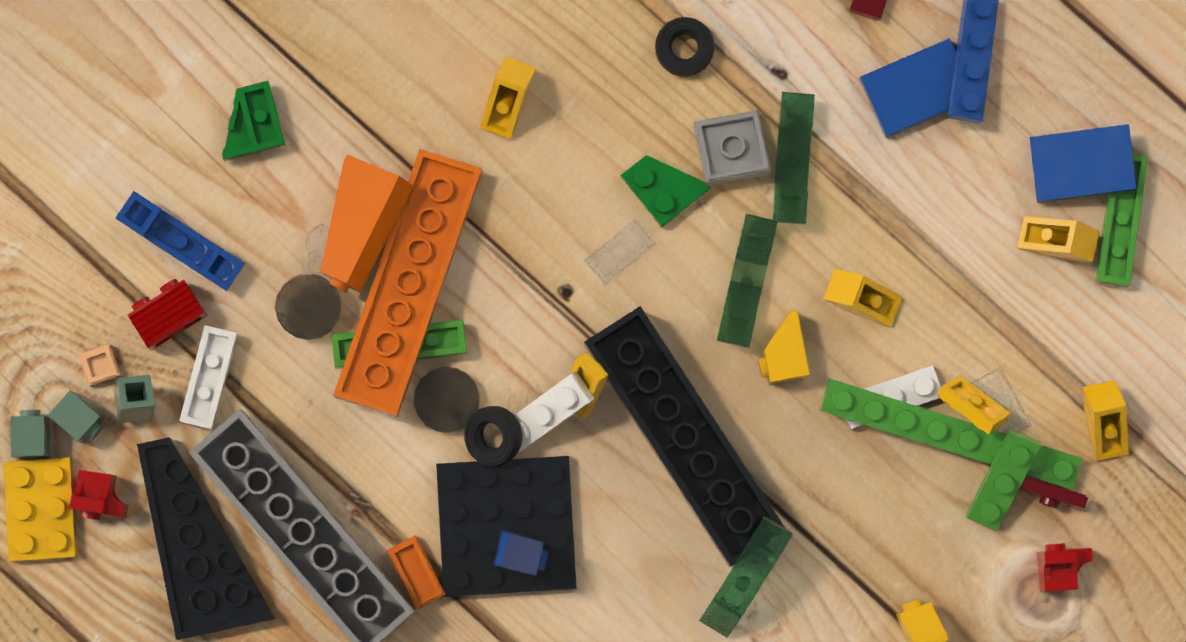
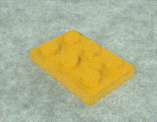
(38, 509)

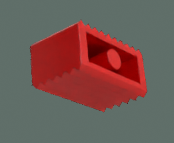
(166, 314)

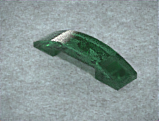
(793, 158)
(747, 281)
(746, 577)

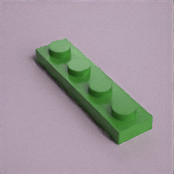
(1121, 231)
(440, 341)

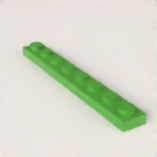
(939, 430)

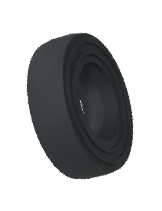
(690, 27)
(510, 431)

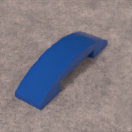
(179, 241)

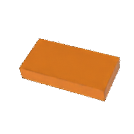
(416, 572)

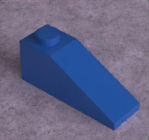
(521, 554)

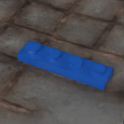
(973, 60)

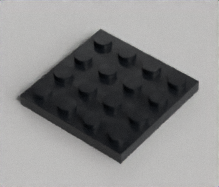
(518, 498)

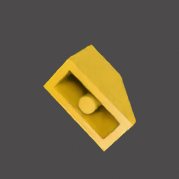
(507, 97)
(1058, 238)
(863, 297)
(785, 354)
(1106, 420)
(921, 622)

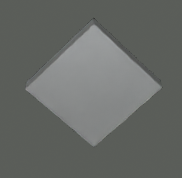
(732, 148)

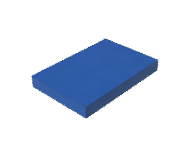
(911, 88)
(1083, 163)

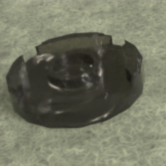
(308, 306)
(446, 399)

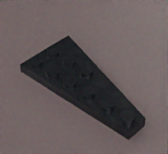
(199, 564)

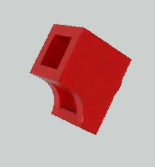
(97, 496)
(1060, 567)

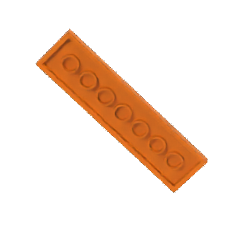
(408, 284)

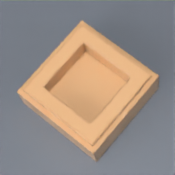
(99, 365)

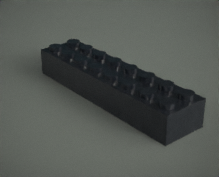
(681, 432)

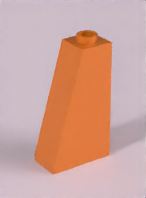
(361, 222)

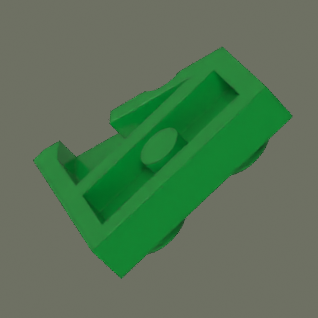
(253, 122)
(663, 188)

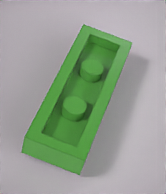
(1003, 479)

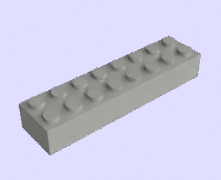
(301, 530)

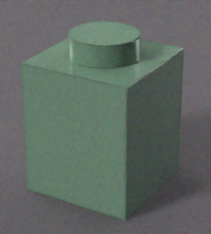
(134, 399)
(77, 417)
(30, 435)

